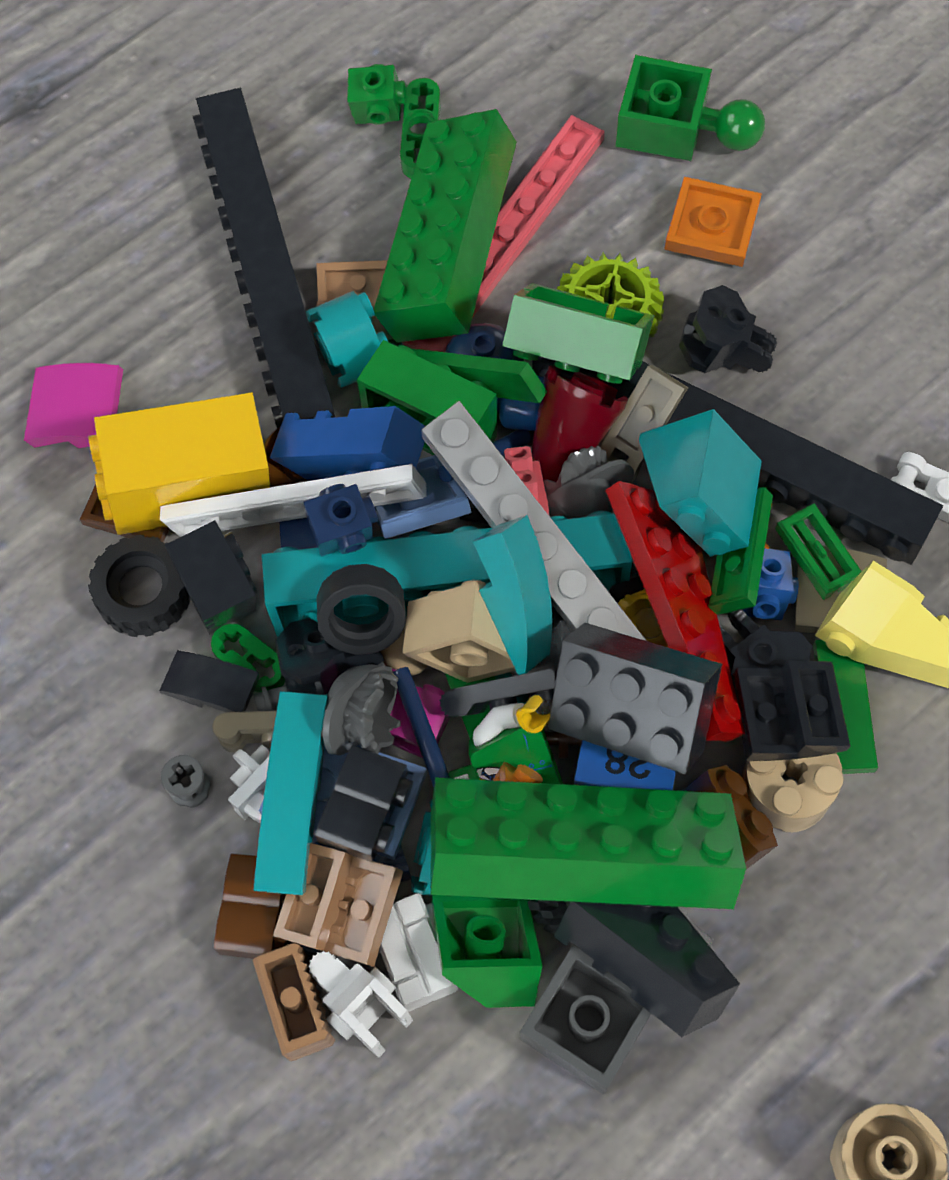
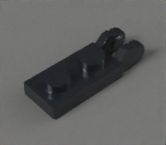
(476, 697)

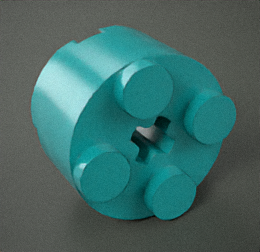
(346, 334)

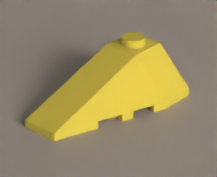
(887, 627)

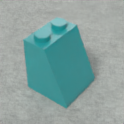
(704, 479)

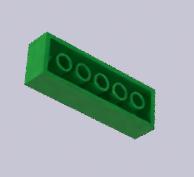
(446, 227)
(585, 844)

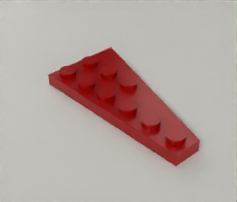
(678, 591)

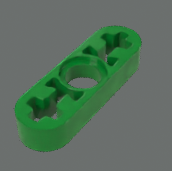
(414, 115)

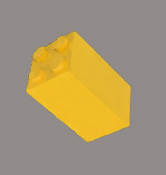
(176, 457)

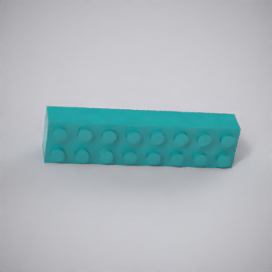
(422, 565)

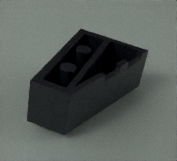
(214, 575)
(656, 957)

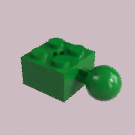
(667, 109)

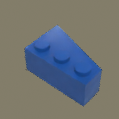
(348, 445)

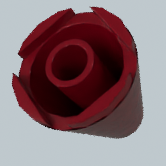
(572, 418)

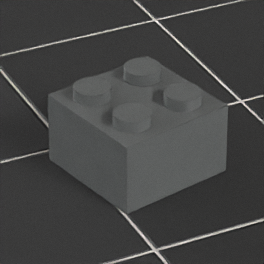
(585, 1021)

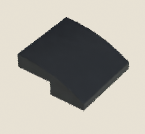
(790, 711)

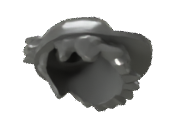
(584, 482)
(361, 710)

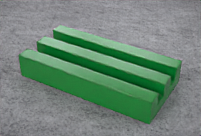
(804, 558)

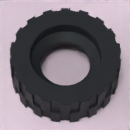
(110, 570)

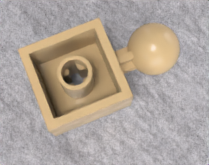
(452, 635)

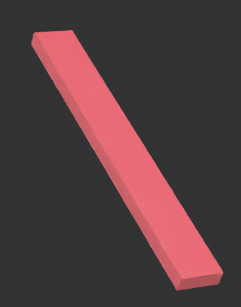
(530, 207)

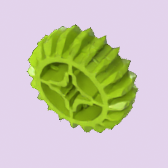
(616, 280)

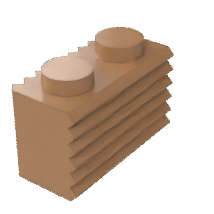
(293, 1002)

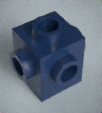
(340, 519)

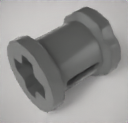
(189, 767)

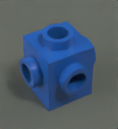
(776, 586)

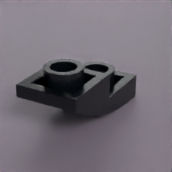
(209, 682)

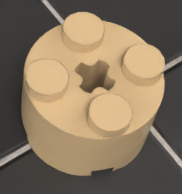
(790, 804)
(883, 1127)

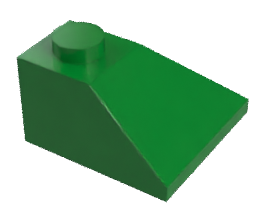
(488, 948)

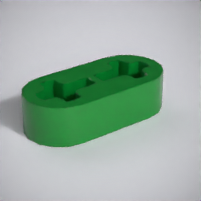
(254, 650)

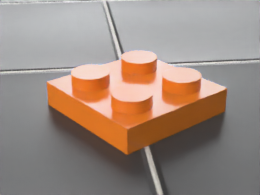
(713, 221)

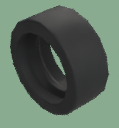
(361, 638)

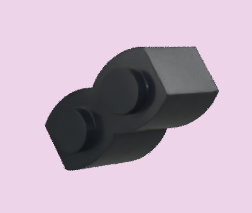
(363, 804)

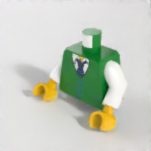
(511, 736)

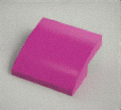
(67, 401)

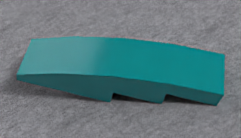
(291, 794)

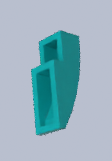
(518, 591)

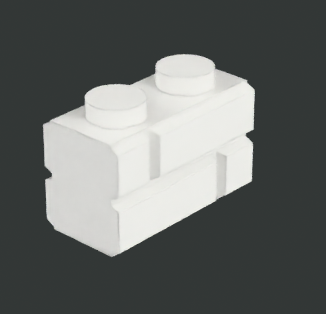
(413, 954)

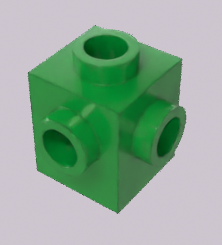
(375, 94)

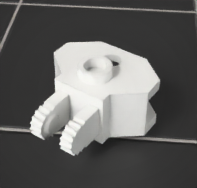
(356, 998)

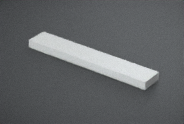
(286, 501)

